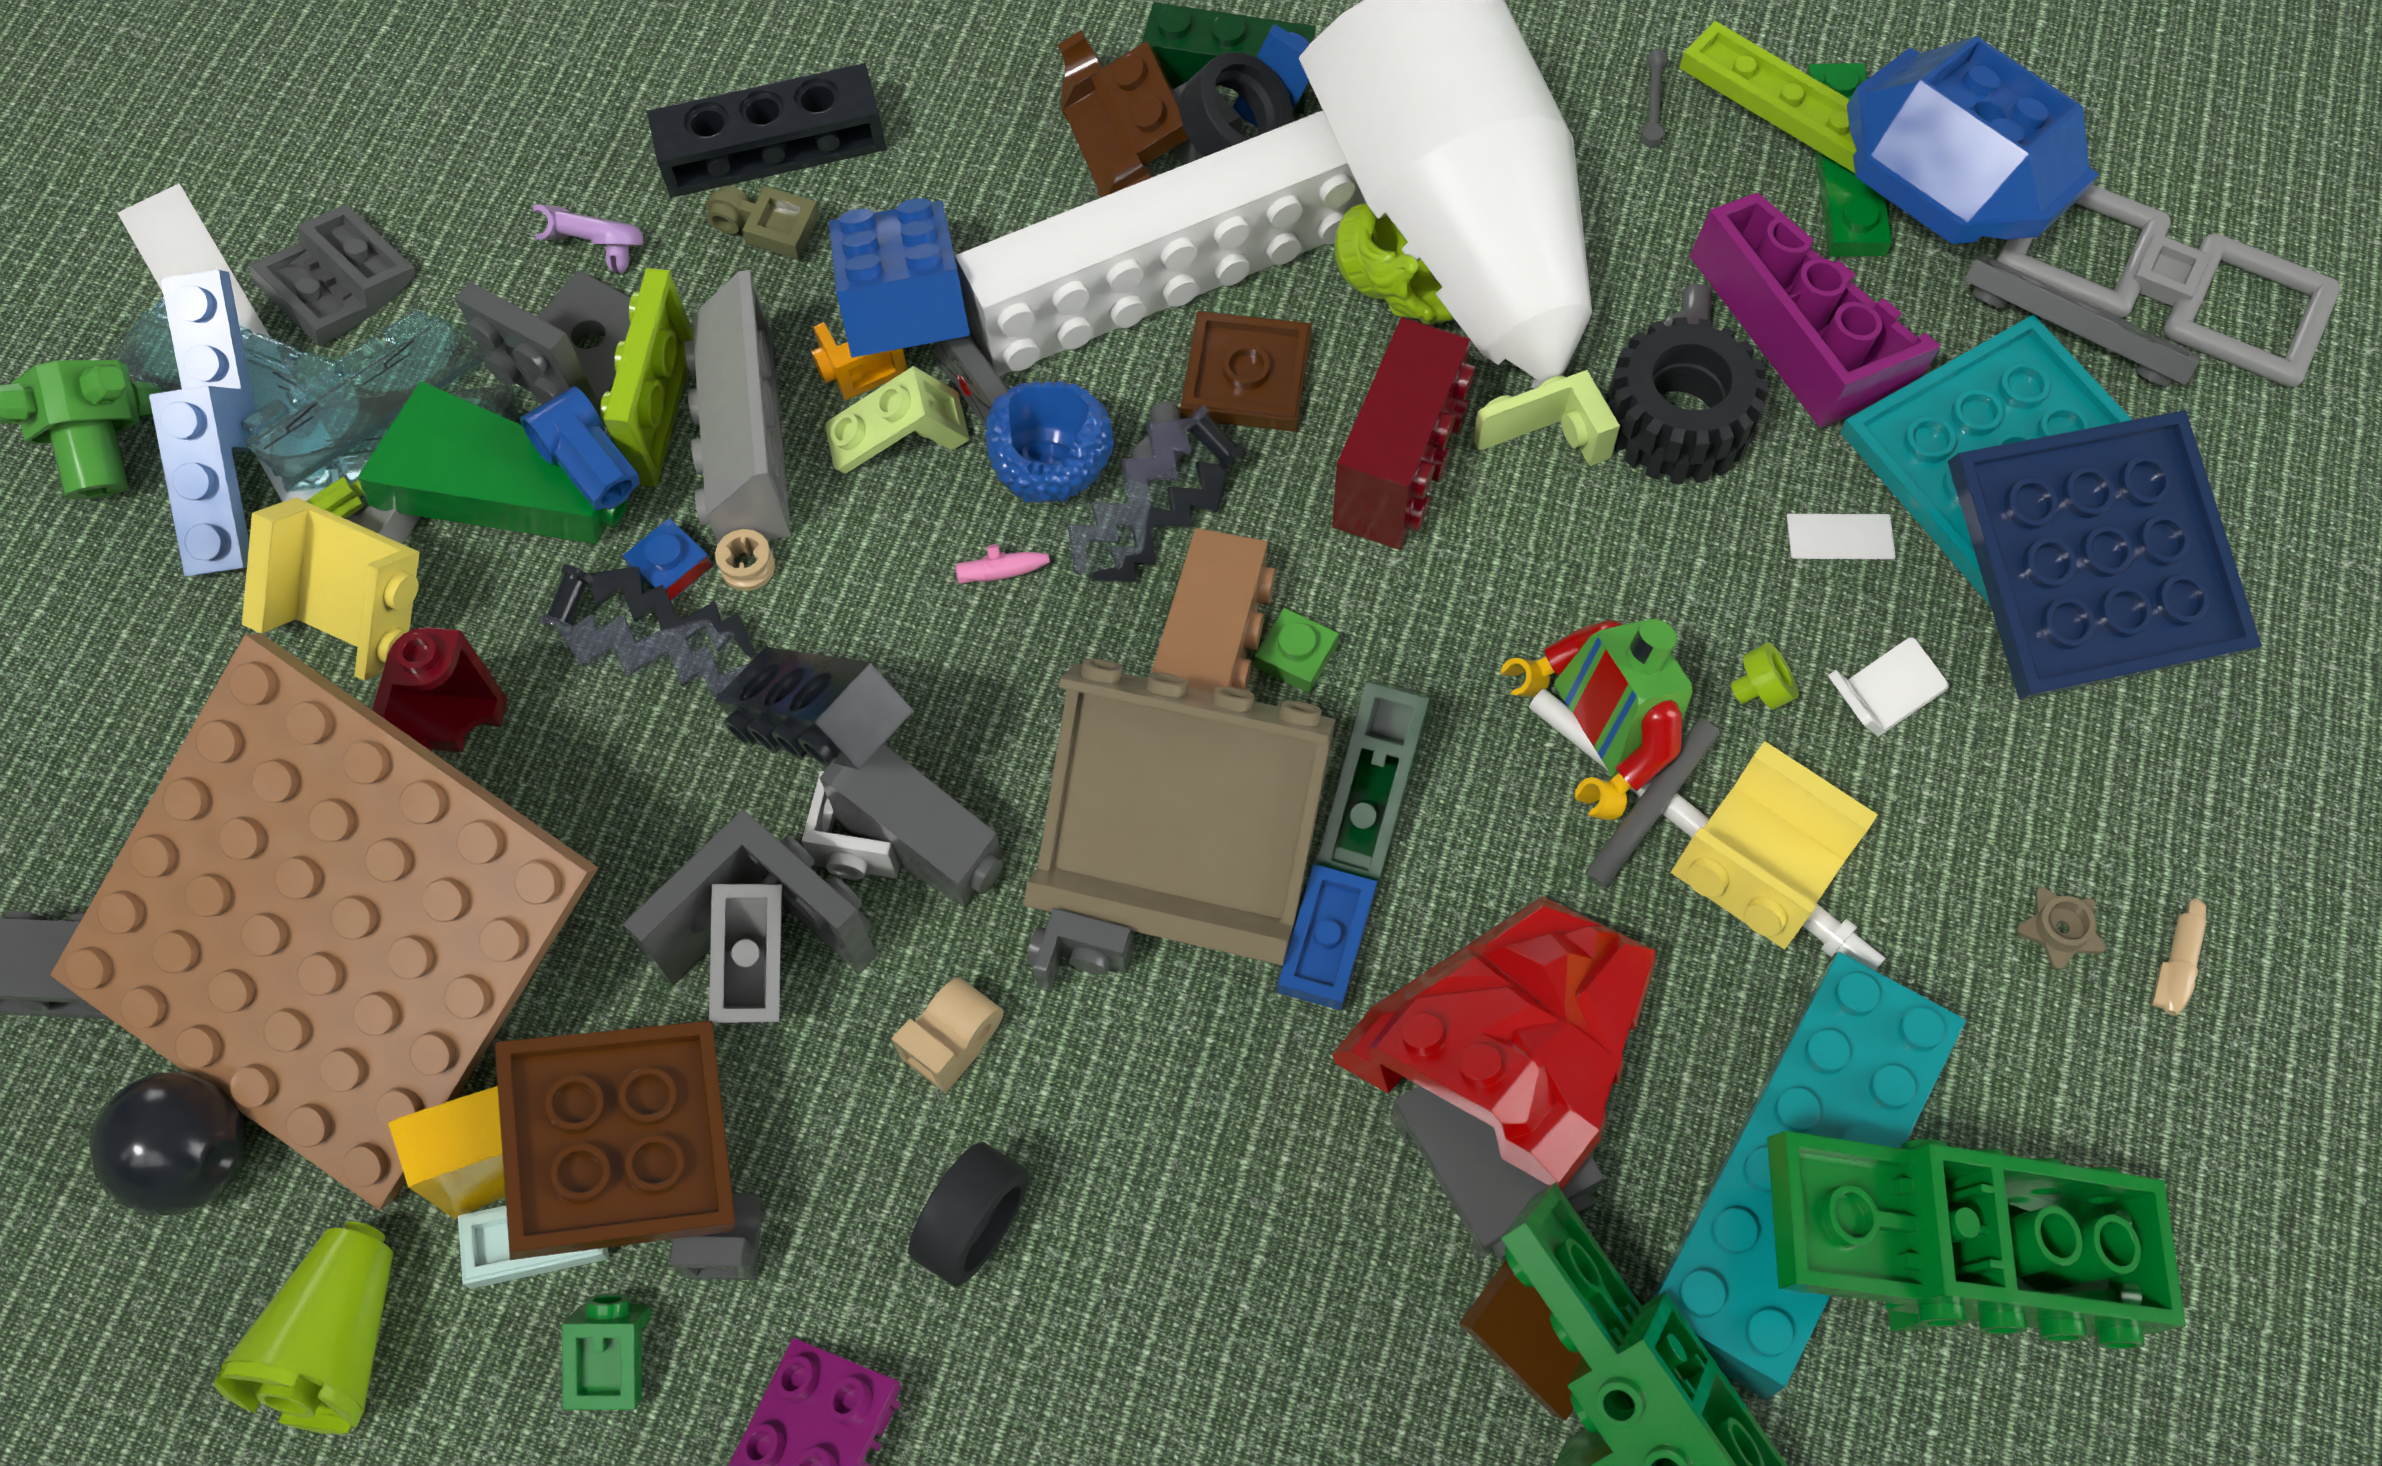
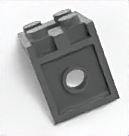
(544, 349)
(676, 919)

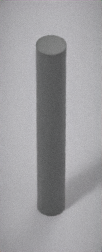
(1652, 804)

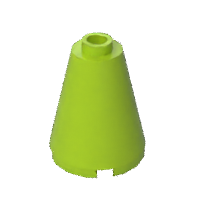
(316, 1336)

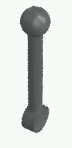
(1653, 132)

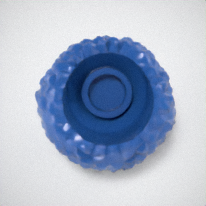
(1048, 440)

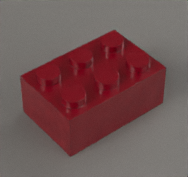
(1403, 434)

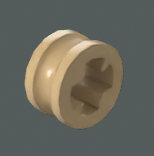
(745, 542)

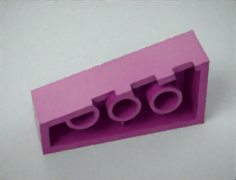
(1806, 313)

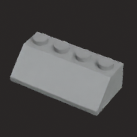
(737, 414)

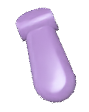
(600, 231)

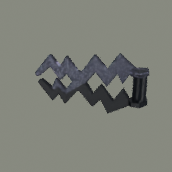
(1137, 511)
(671, 639)

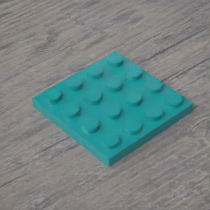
(1990, 396)

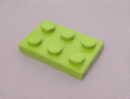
(648, 376)

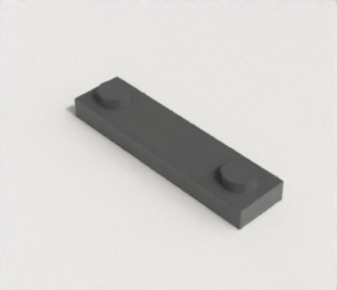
(2157, 357)

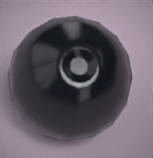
(167, 1143)

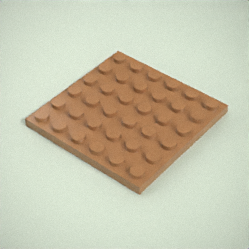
(320, 916)

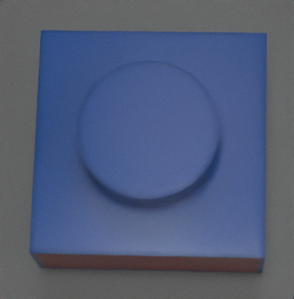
(668, 559)

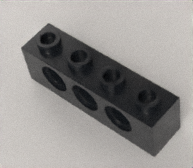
(766, 130)
(813, 707)

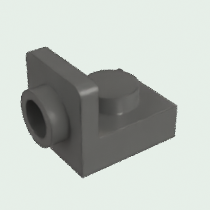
(1088, 942)

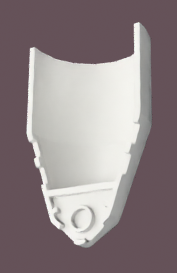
(1467, 163)

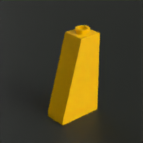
(453, 1152)

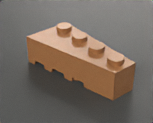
(1216, 611)

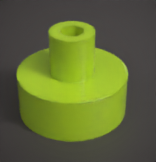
(1766, 678)

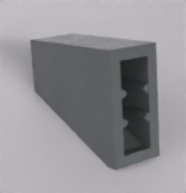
(924, 824)

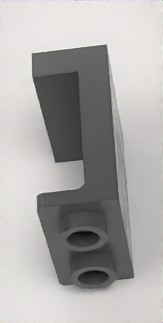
(1470, 1170)

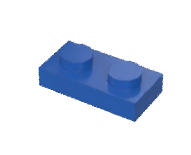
(1327, 937)

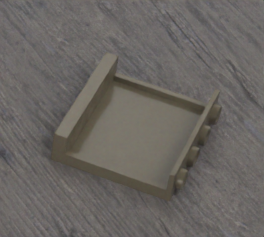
(1181, 810)

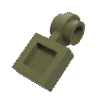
(774, 223)

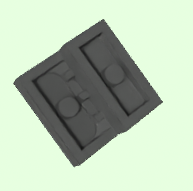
(333, 275)

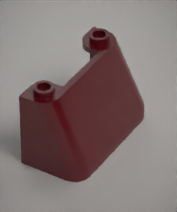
(437, 689)

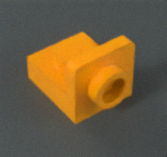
(857, 373)

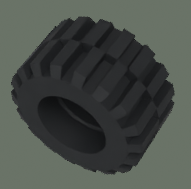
(1693, 362)

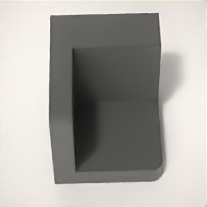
(723, 1254)

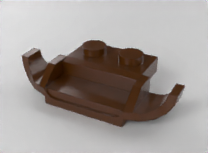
(1119, 112)

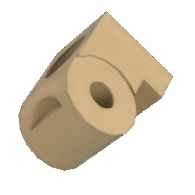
(948, 1033)

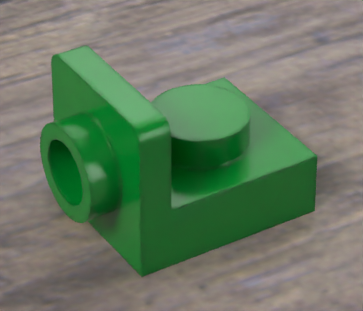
(603, 1354)

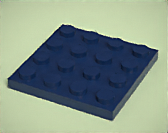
(2103, 554)

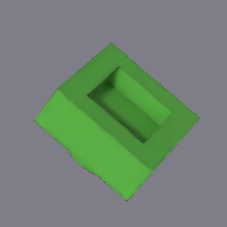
(1296, 650)

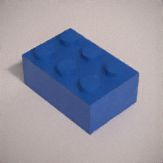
(897, 277)

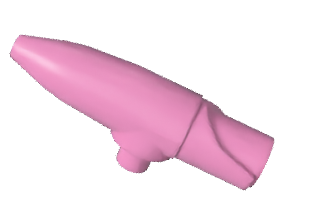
(999, 565)

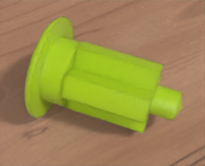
(340, 498)

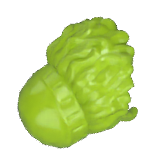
(1373, 263)

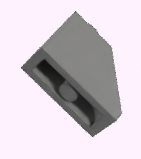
(745, 953)

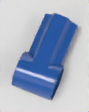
(574, 437)

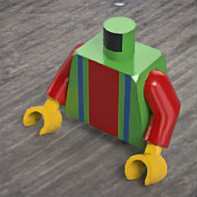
(1624, 696)

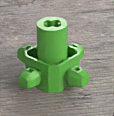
(81, 413)

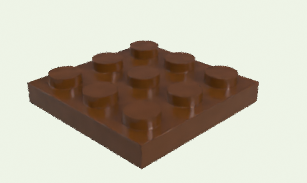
(612, 1139)

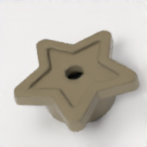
(2075, 914)

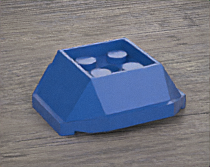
(1970, 142)

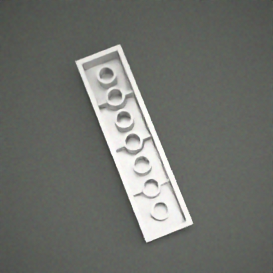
(1156, 244)

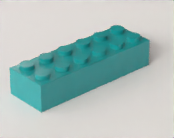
(1847, 1072)

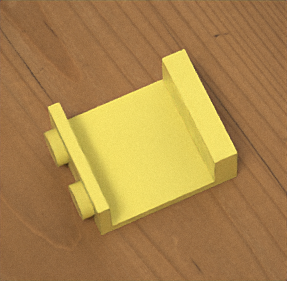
(330, 577)
(1774, 845)

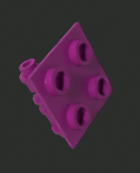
(818, 1412)

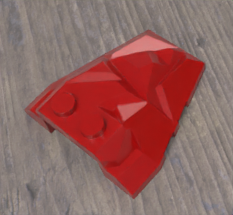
(1516, 1033)

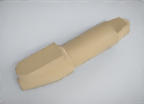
(2177, 976)

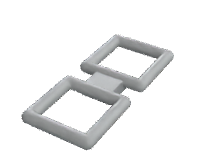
(2181, 279)

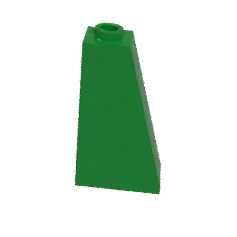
(477, 470)

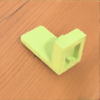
(1570, 399)
(892, 412)

